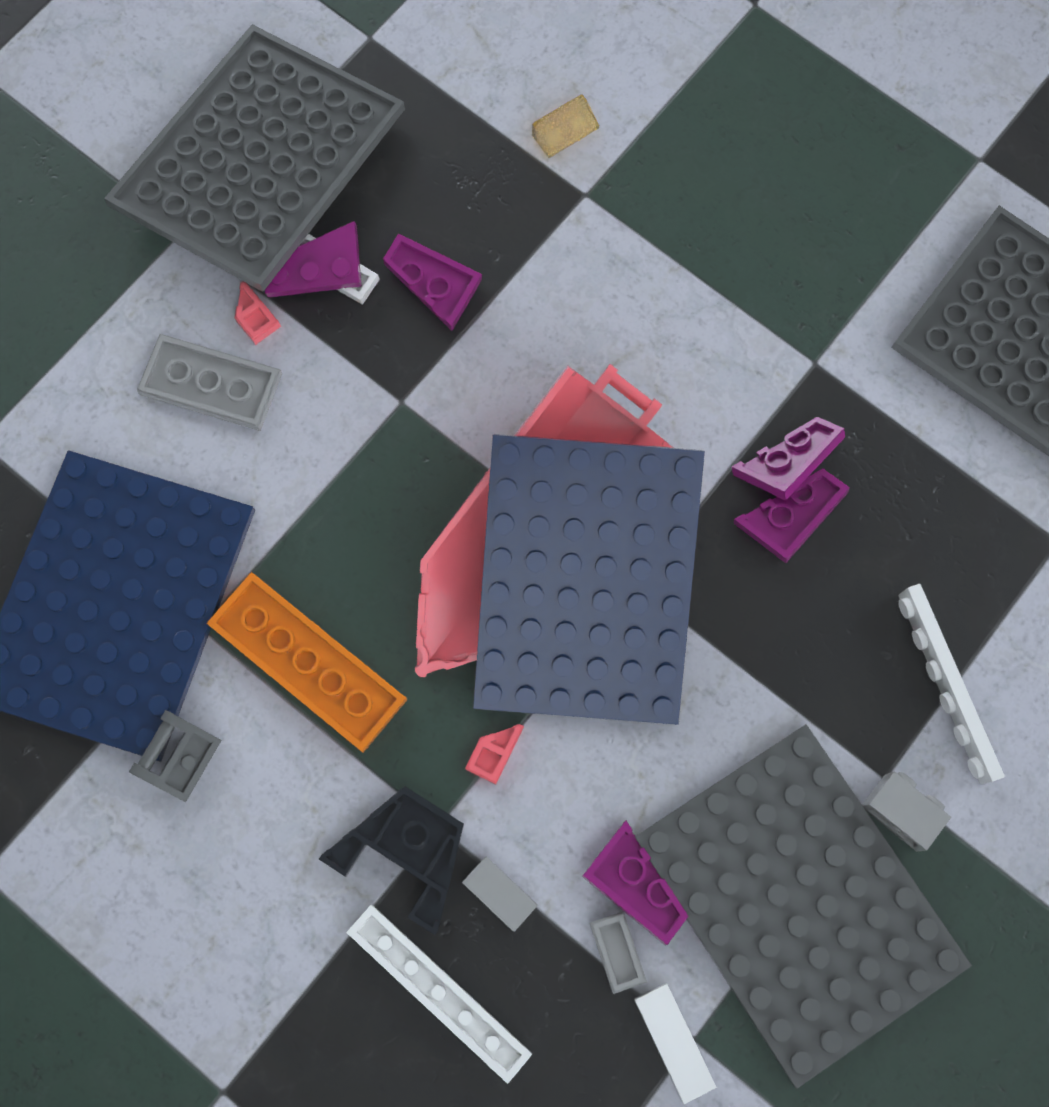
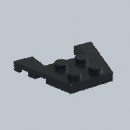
(415, 838)

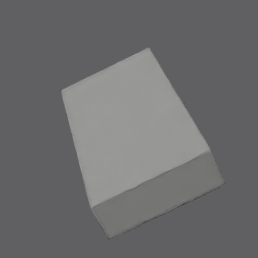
(500, 893)
(618, 952)

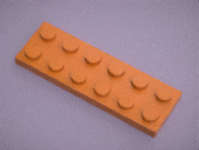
(307, 662)

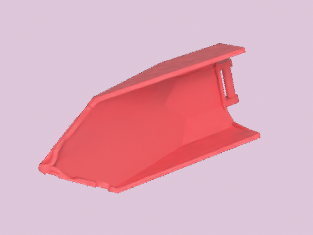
(455, 561)

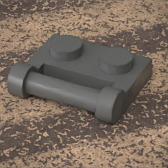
(185, 762)

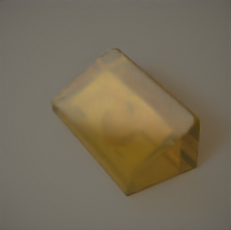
(564, 126)

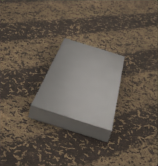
(209, 382)

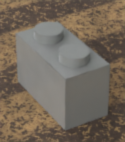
(906, 810)

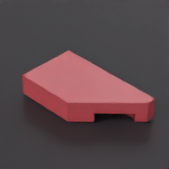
(254, 316)
(493, 753)

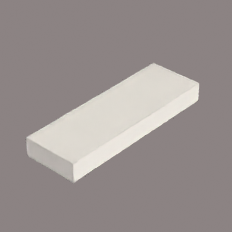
(675, 1043)

